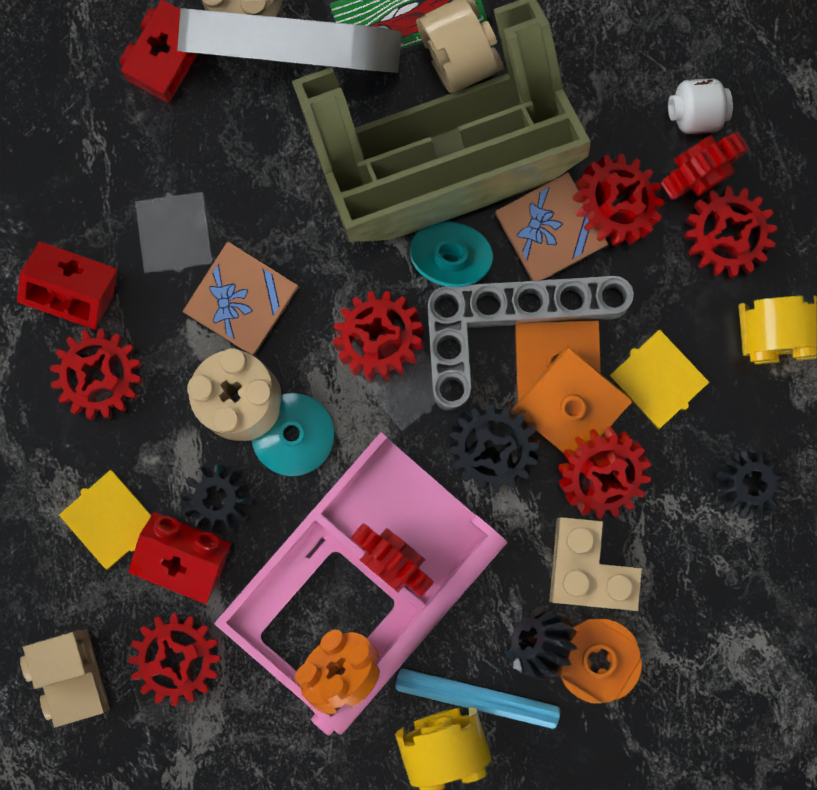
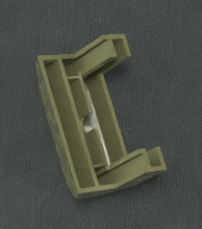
(452, 149)

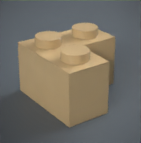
(580, 577)
(68, 675)

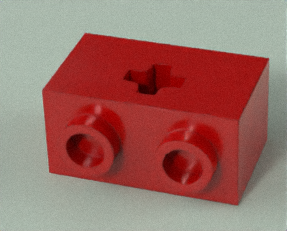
(161, 72)
(66, 285)
(179, 557)

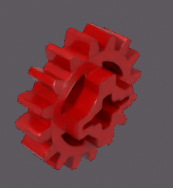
(704, 165)
(609, 180)
(736, 247)
(369, 321)
(85, 390)
(604, 456)
(392, 559)
(167, 639)

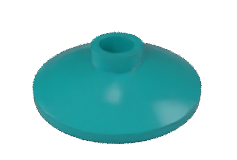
(451, 254)
(309, 449)

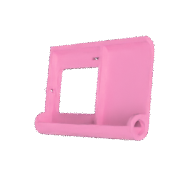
(382, 492)

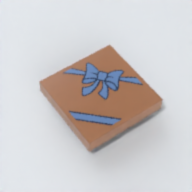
(547, 230)
(240, 299)

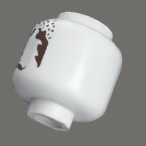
(701, 106)

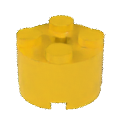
(778, 329)
(444, 749)

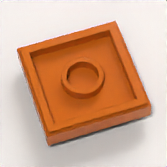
(543, 342)
(572, 401)

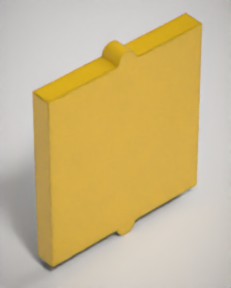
(659, 379)
(107, 519)

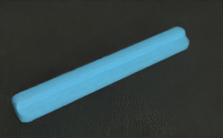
(477, 697)

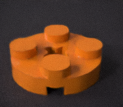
(622, 654)
(330, 690)

